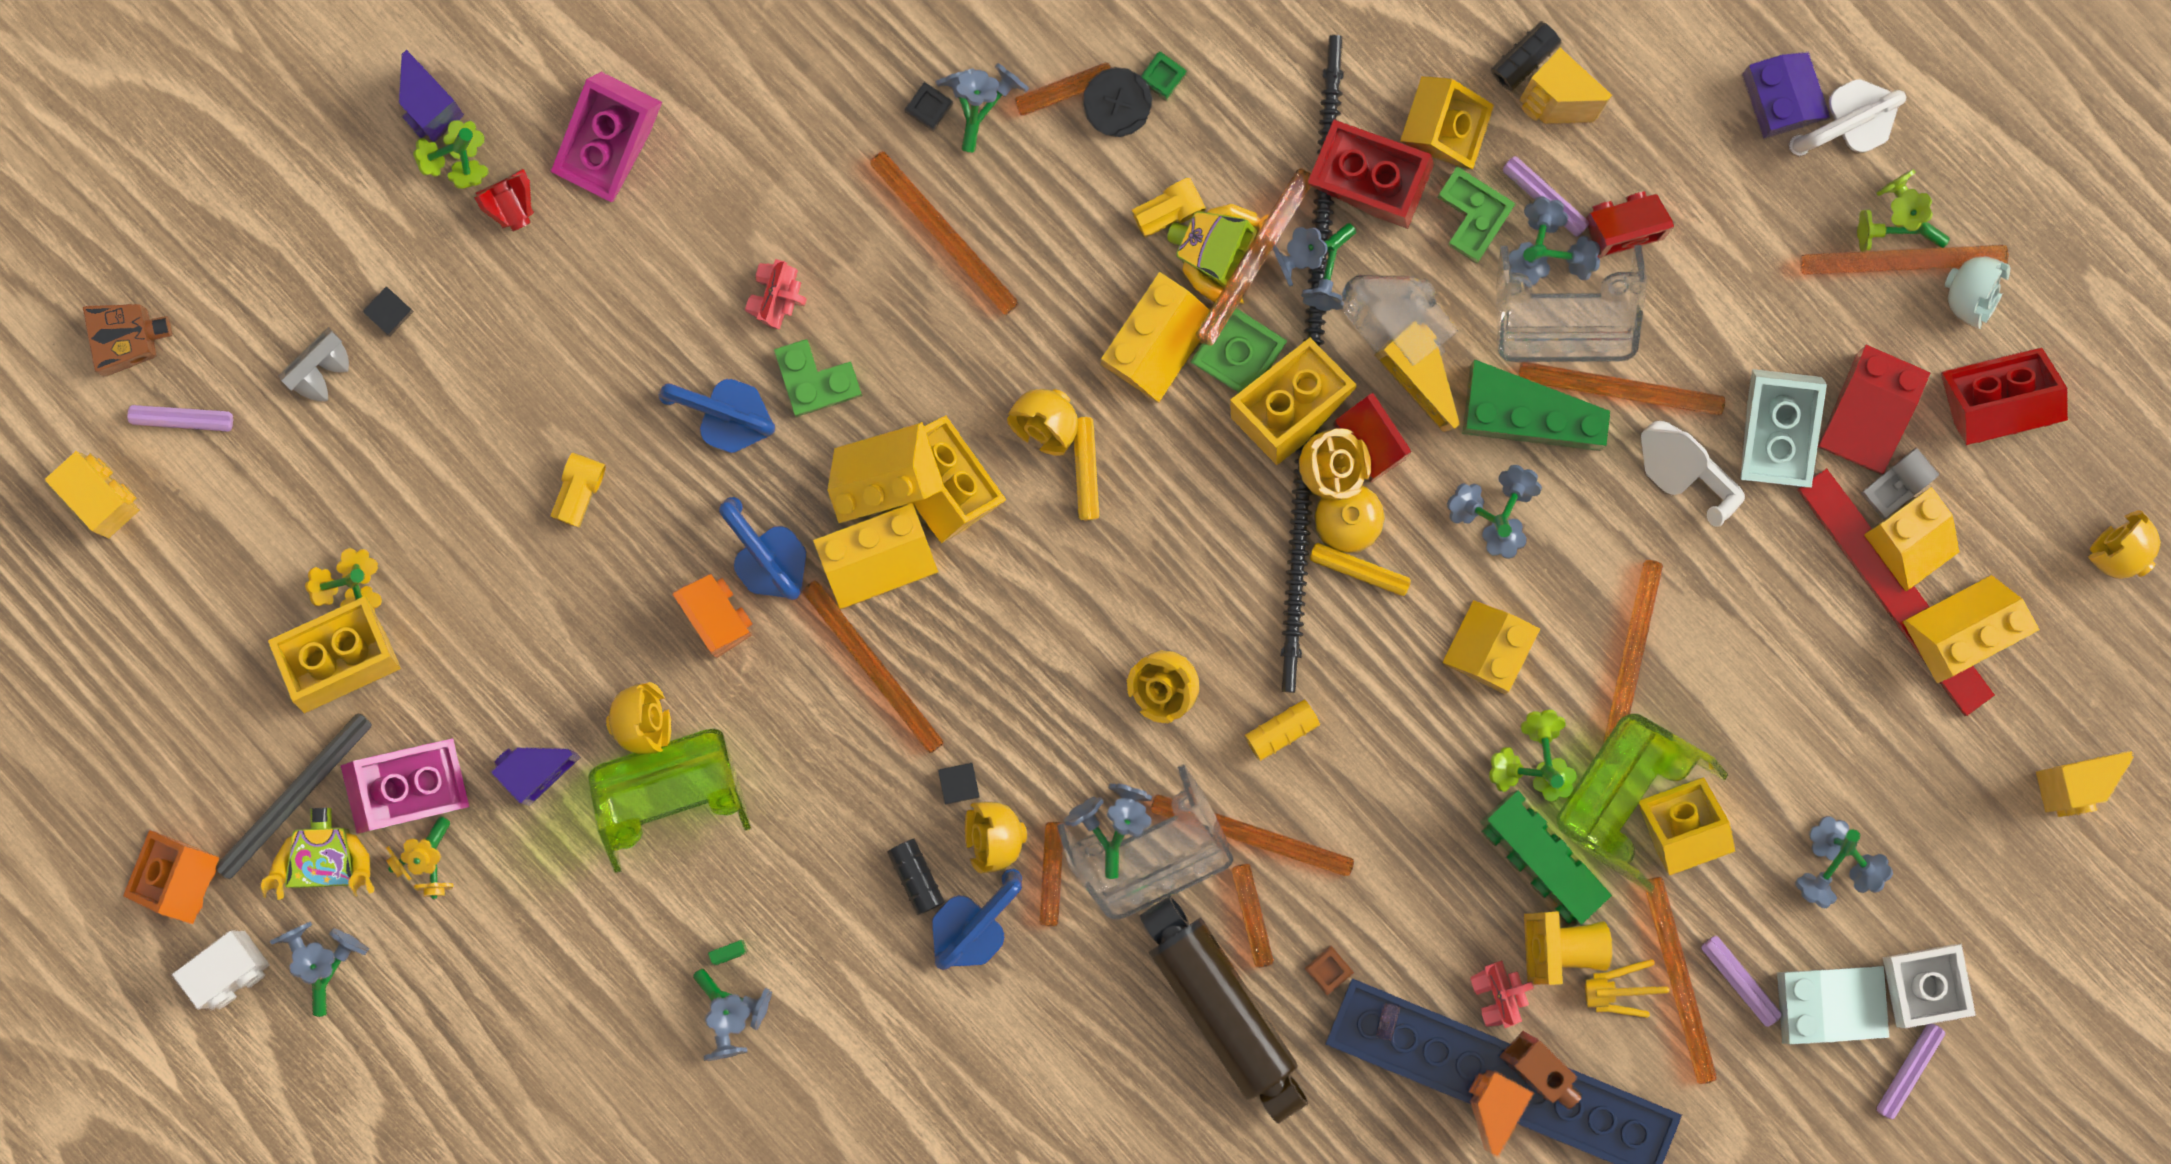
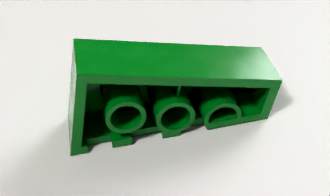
(1526, 411)
(1544, 859)

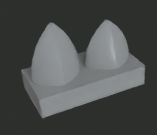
(302, 372)

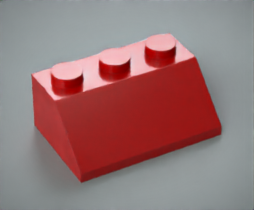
(2005, 396)

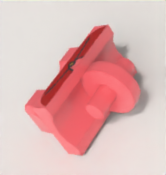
(779, 296)
(1505, 1010)

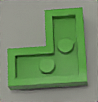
(1483, 209)
(814, 389)

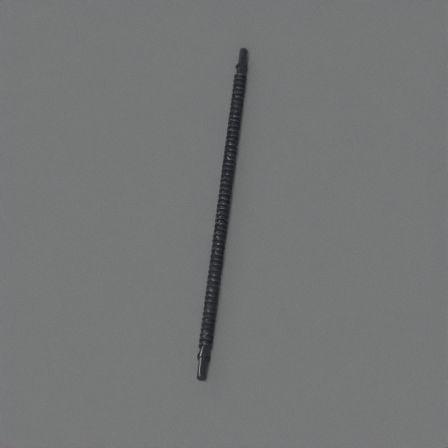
(1291, 649)

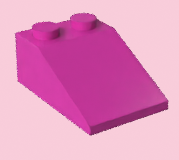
(605, 135)
(404, 786)

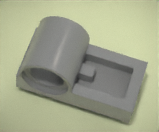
(1900, 483)

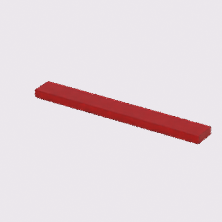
(1848, 529)

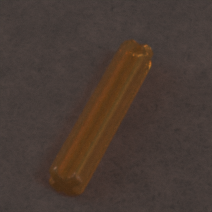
(1056, 91)
(1051, 876)
(1252, 915)

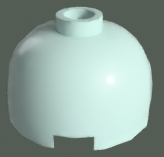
(1976, 289)

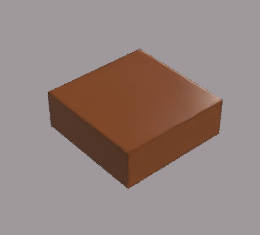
(1329, 970)

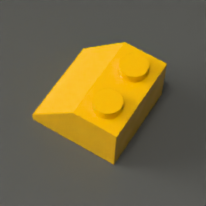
(1447, 121)
(1916, 538)
(1491, 646)
(1687, 826)

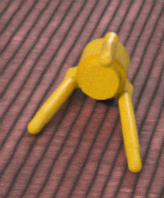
(1601, 992)

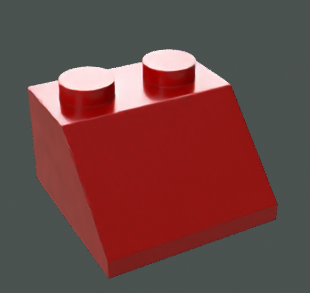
(1628, 224)
(1375, 428)

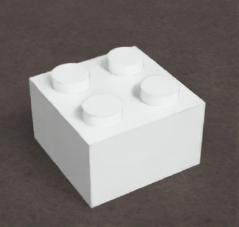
(222, 970)
(1929, 986)

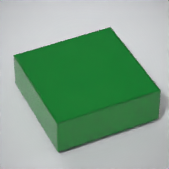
(1163, 75)
(728, 952)

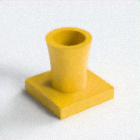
(1555, 947)

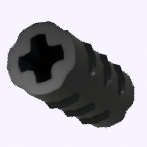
(1526, 56)
(915, 877)

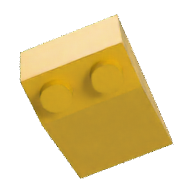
(1423, 382)
(1291, 400)

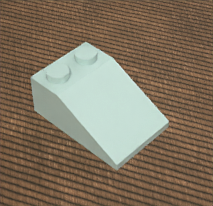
(1782, 427)
(1833, 1005)

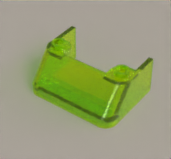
(1618, 782)
(663, 783)

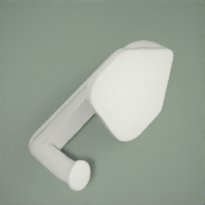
(1861, 116)
(1677, 460)

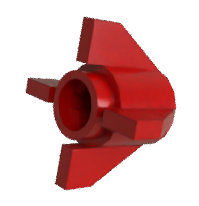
(508, 201)

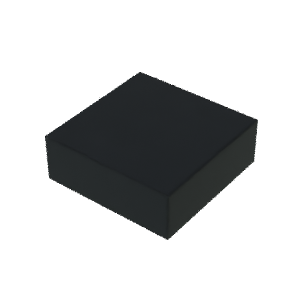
(928, 106)
(388, 311)
(958, 783)

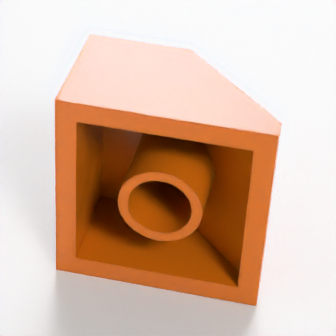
(713, 615)
(171, 877)
(1497, 1108)

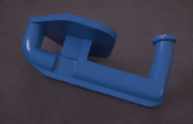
(732, 413)
(769, 562)
(970, 934)

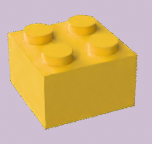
(92, 494)

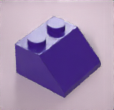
(1785, 93)
(426, 103)
(532, 770)

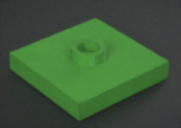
(1240, 352)

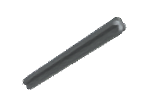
(293, 796)

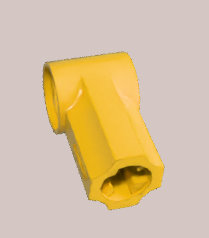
(1173, 206)
(580, 480)

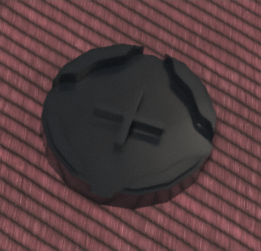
(1117, 101)

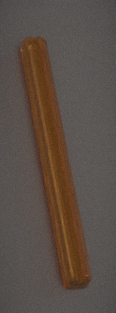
(944, 233)
(1254, 258)
(1898, 259)
(1622, 388)
(1635, 643)
(872, 666)
(1269, 841)
(1680, 982)

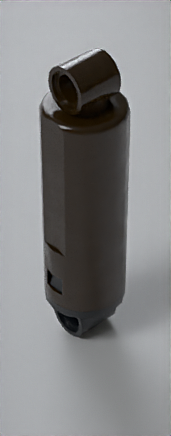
(1224, 1009)

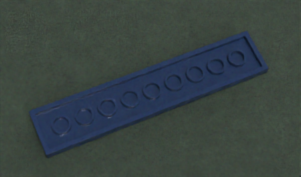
(1451, 1056)

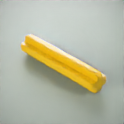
(1086, 470)
(1360, 569)

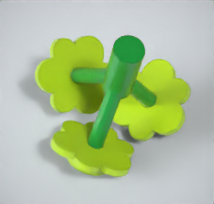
(461, 144)

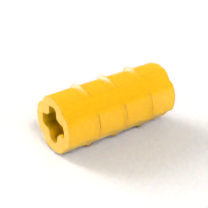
(1282, 730)

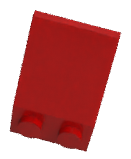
(1372, 173)
(1873, 409)

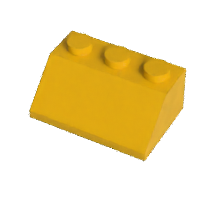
(1564, 93)
(1156, 338)
(883, 473)
(968, 487)
(876, 556)
(1970, 627)
(334, 655)
(2080, 785)

